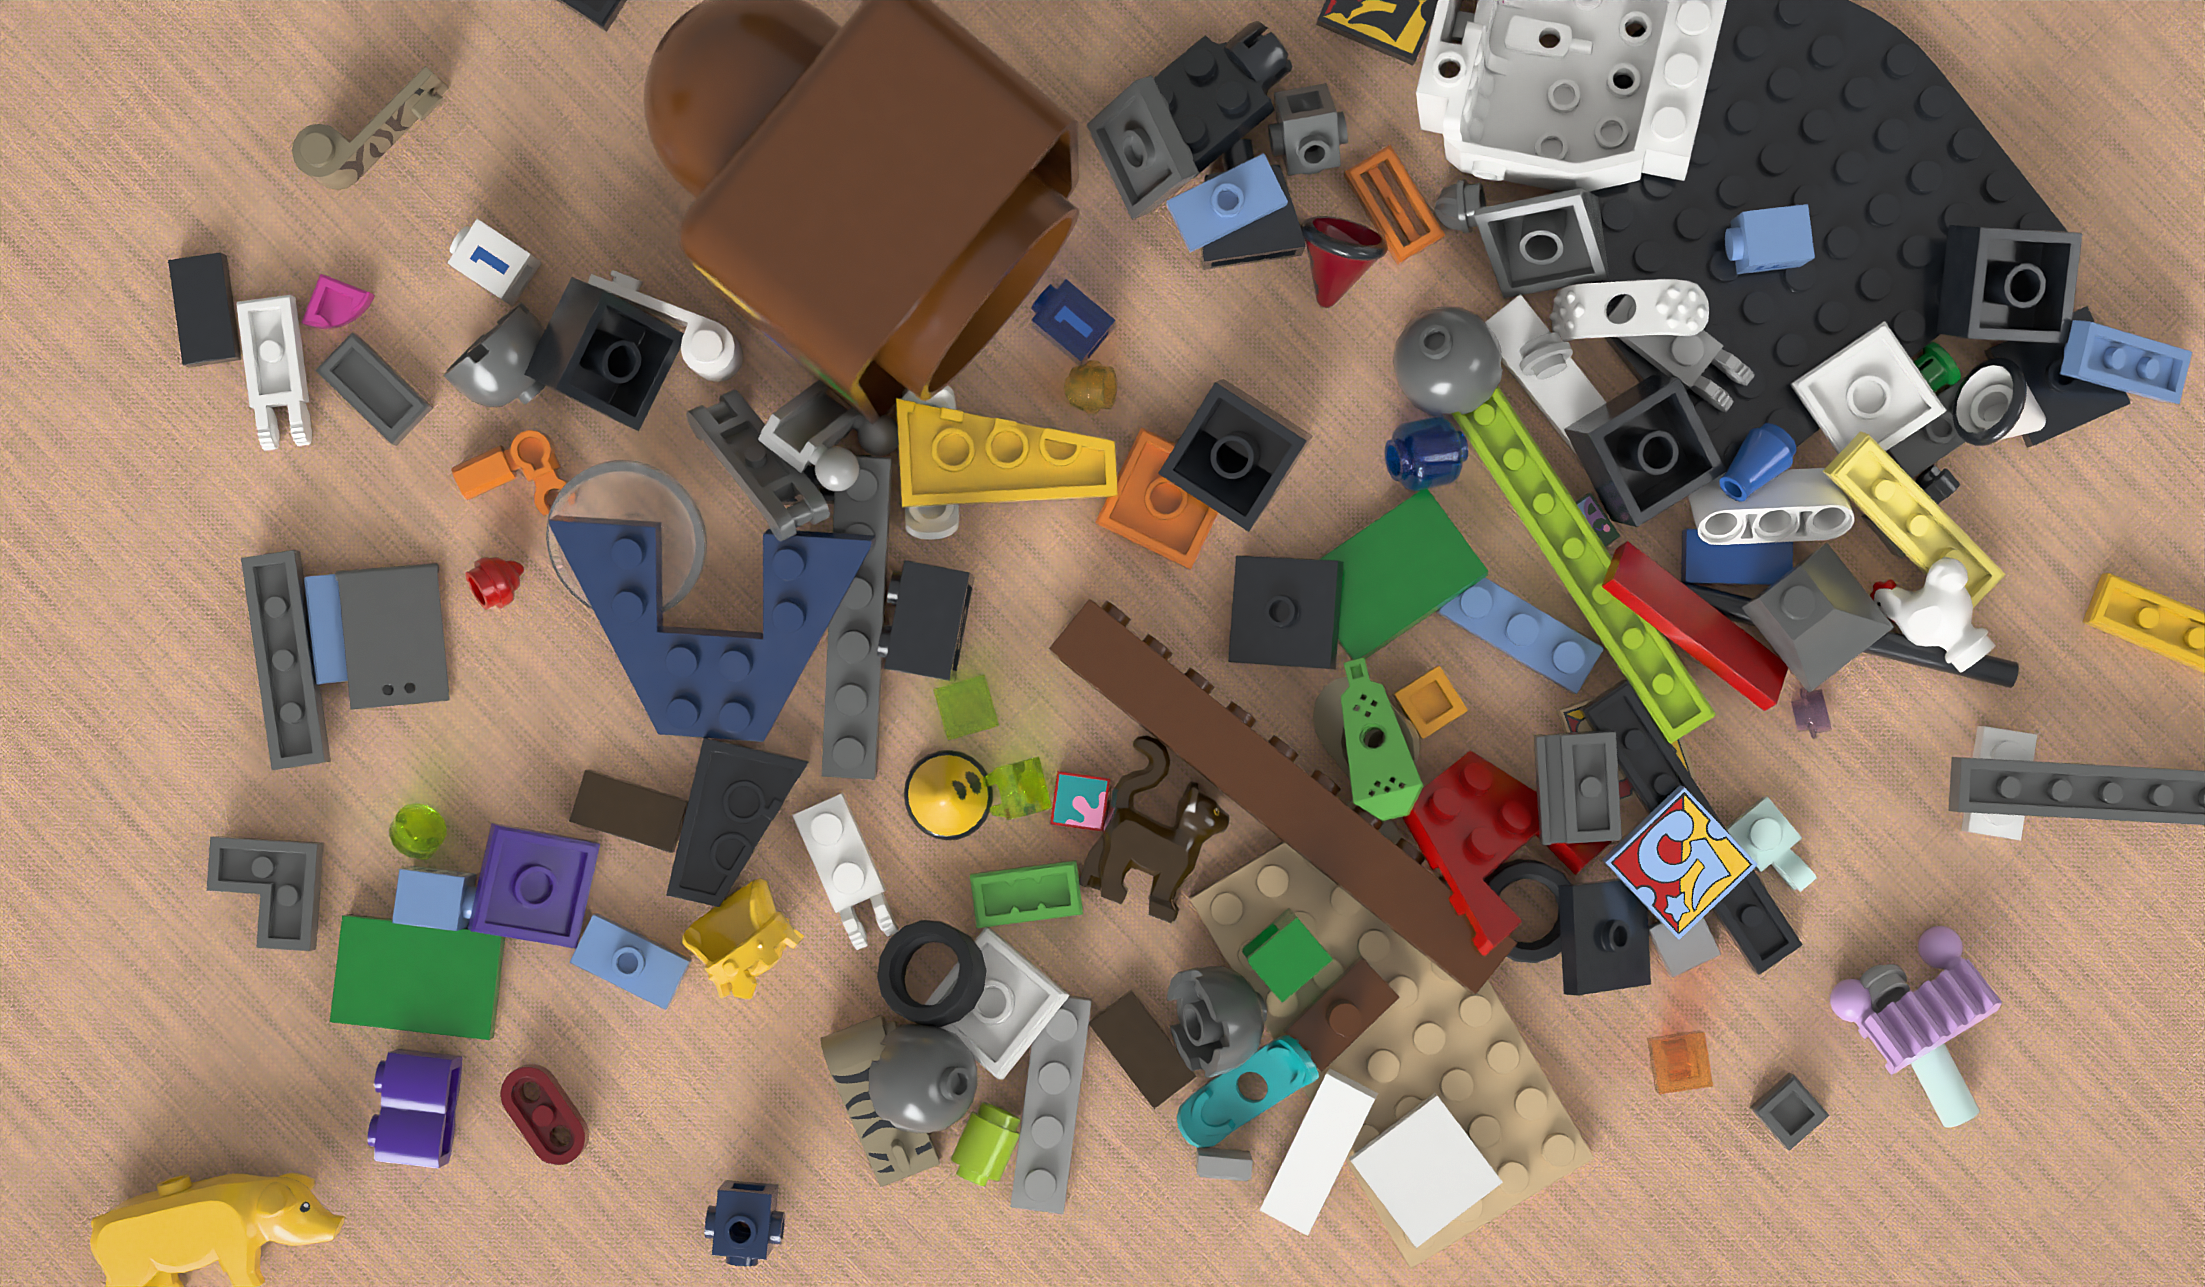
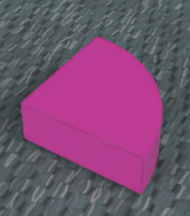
(335, 304)

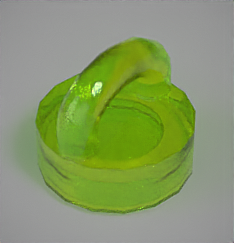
(417, 831)

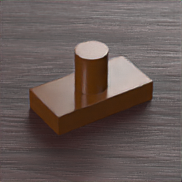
(1342, 1013)

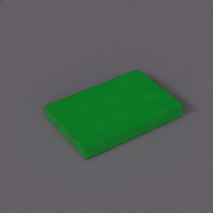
(1401, 573)
(416, 978)

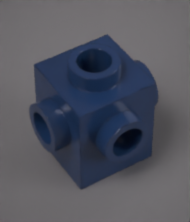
(750, 1204)

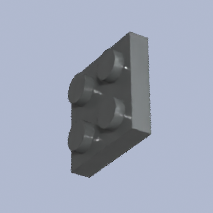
(1142, 147)

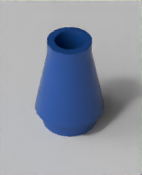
(1760, 459)

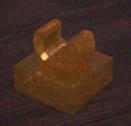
(1680, 1062)

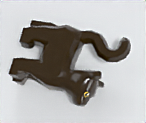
(1147, 845)

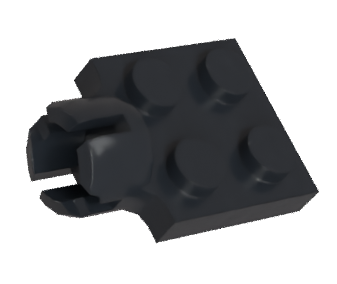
(1222, 89)

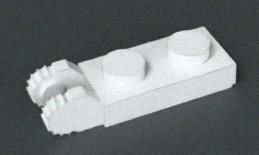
(274, 367)
(844, 865)

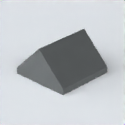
(1544, 242)

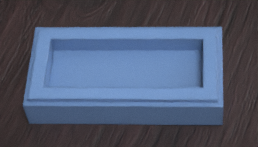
(325, 628)

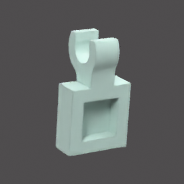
(1768, 840)

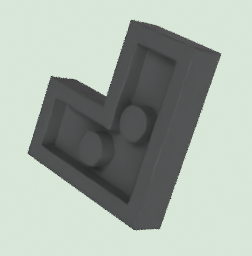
(284, 876)

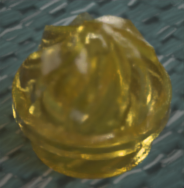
(1091, 387)

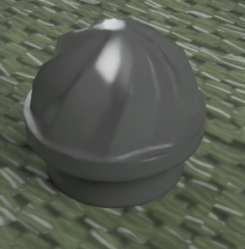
(1458, 203)

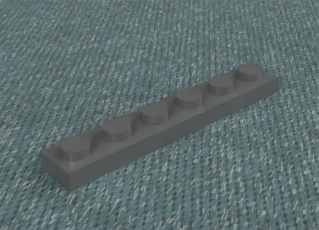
(855, 630)
(2077, 791)

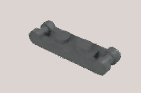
(732, 435)

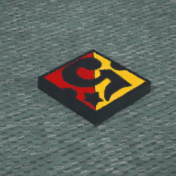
(1383, 25)

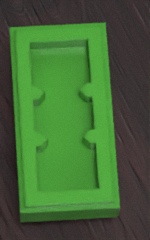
(1026, 894)

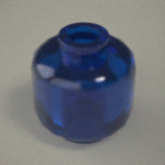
(1426, 453)

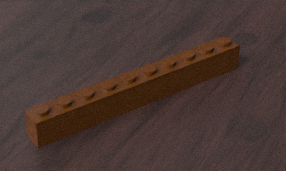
(1274, 789)

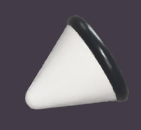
(1995, 404)

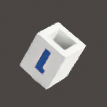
(493, 261)

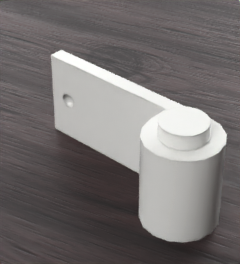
(705, 344)

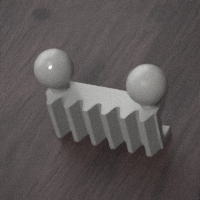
(813, 423)

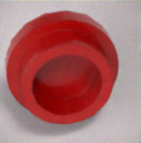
(494, 581)

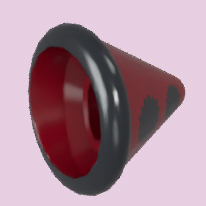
(1339, 255)

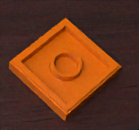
(1153, 508)

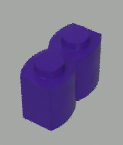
(416, 1108)

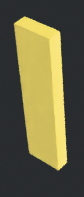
(1908, 513)

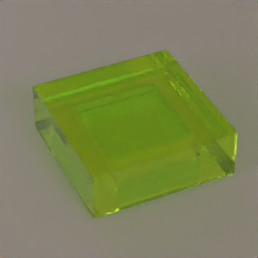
(966, 707)

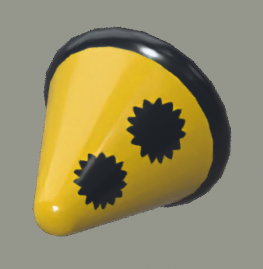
(947, 795)

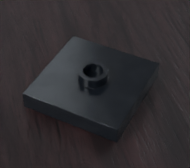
(2062, 398)
(1286, 612)
(1603, 937)

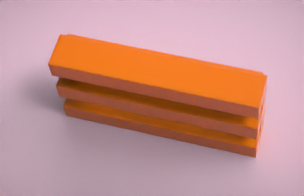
(1361, 191)

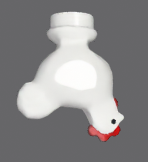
(1937, 613)

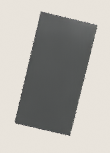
(374, 389)

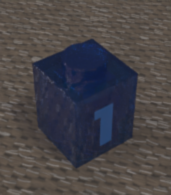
(1071, 321)

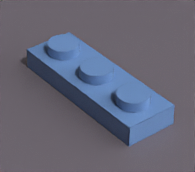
(2125, 362)
(1524, 633)

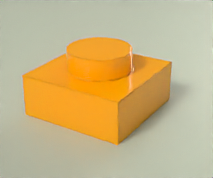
(1430, 702)

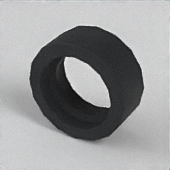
(1519, 869)
(898, 954)

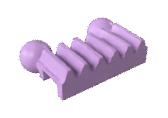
(1926, 1016)

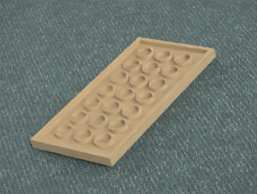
(1422, 1045)

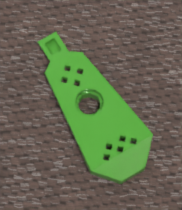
(1381, 763)

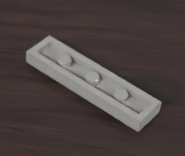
(1051, 1109)

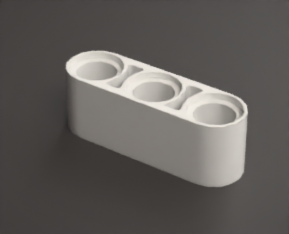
(1786, 509)

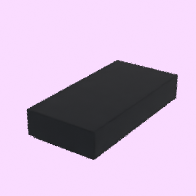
(204, 310)

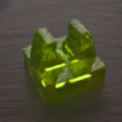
(1020, 788)

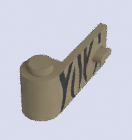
(341, 162)
(889, 1150)

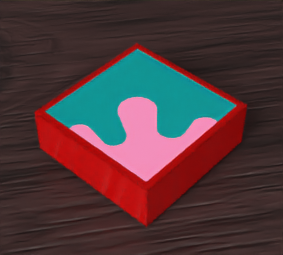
(1080, 801)

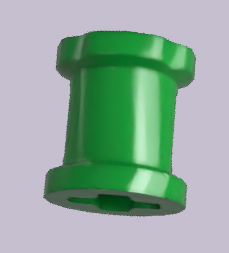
(1937, 366)

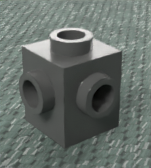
(1307, 130)

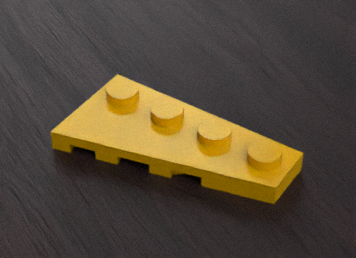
(982, 459)

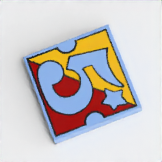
(1679, 862)

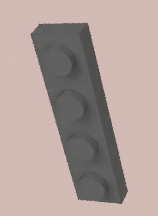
(285, 660)

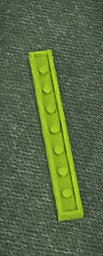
(1582, 565)

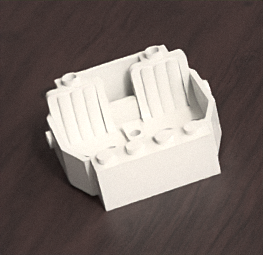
(1554, 111)

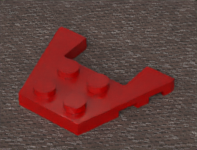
(1471, 825)

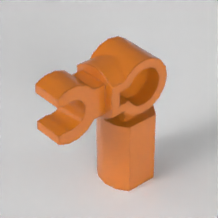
(529, 451)

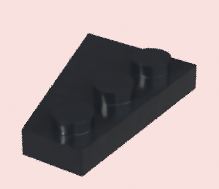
(726, 815)

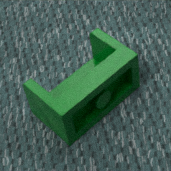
(1285, 955)

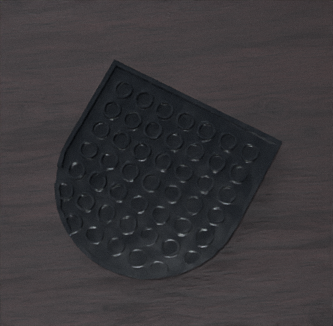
(1881, 147)

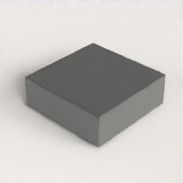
(1789, 1111)

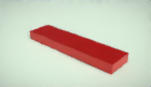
(1695, 626)

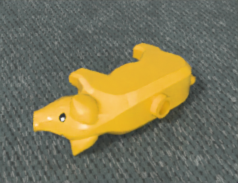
(206, 1221)

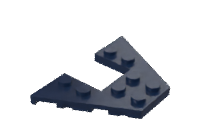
(710, 678)

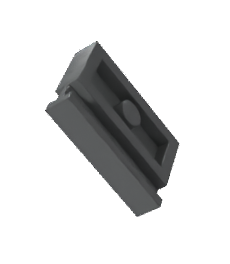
(1577, 787)

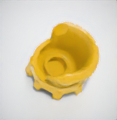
(741, 939)

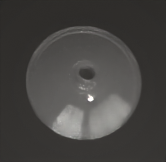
(636, 493)

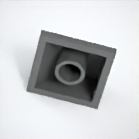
(1817, 617)

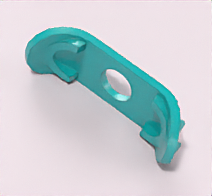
(1220, 1106)

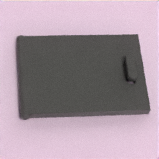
(393, 635)

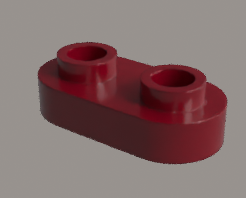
(539, 1117)

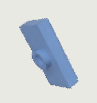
(1226, 203)
(630, 961)

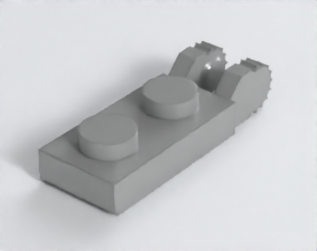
(1685, 357)

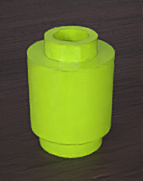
(986, 1144)

